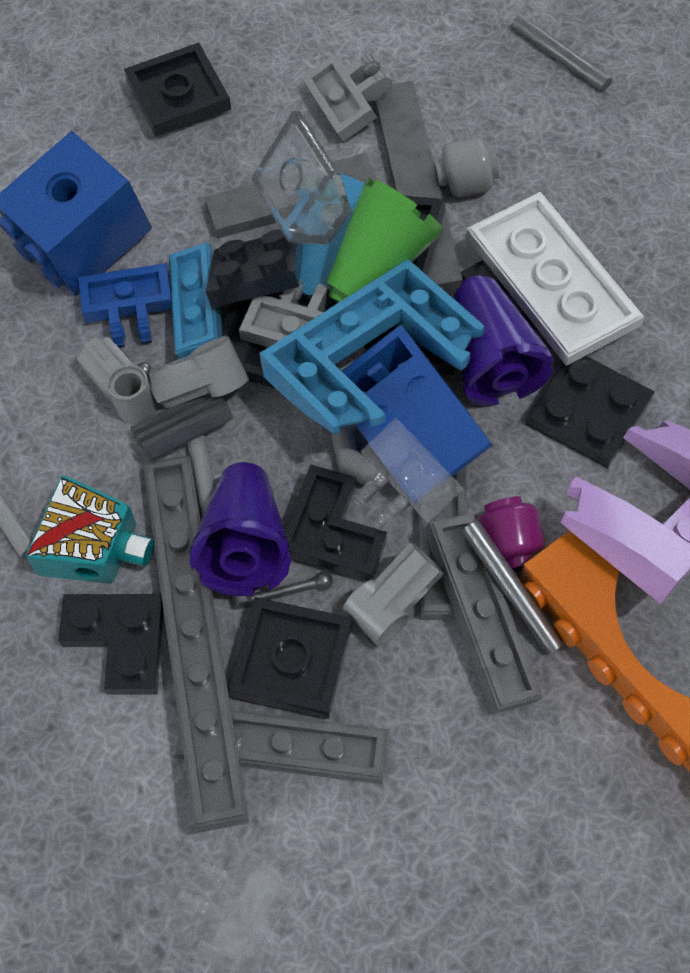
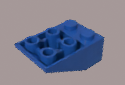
(411, 389)

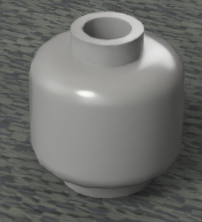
(467, 167)

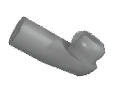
(349, 459)

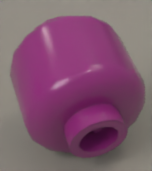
(514, 529)

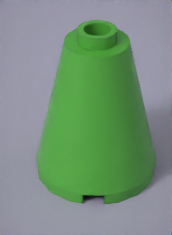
(378, 238)

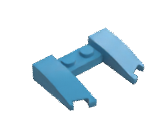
(305, 360)

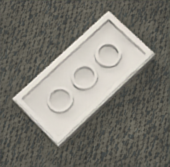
(554, 278)

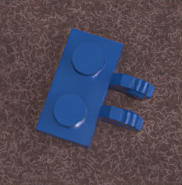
(124, 295)

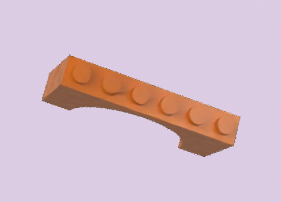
(579, 596)

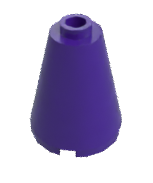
(508, 354)
(241, 535)

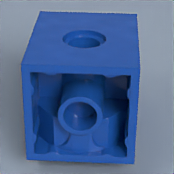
(72, 213)

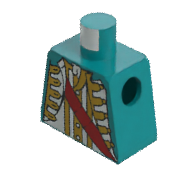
(86, 536)

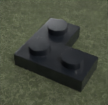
(323, 536)
(130, 630)

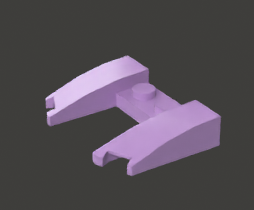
(634, 543)

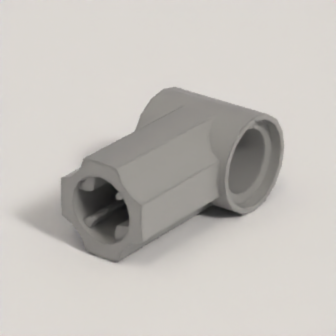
(208, 369)
(118, 379)
(383, 604)

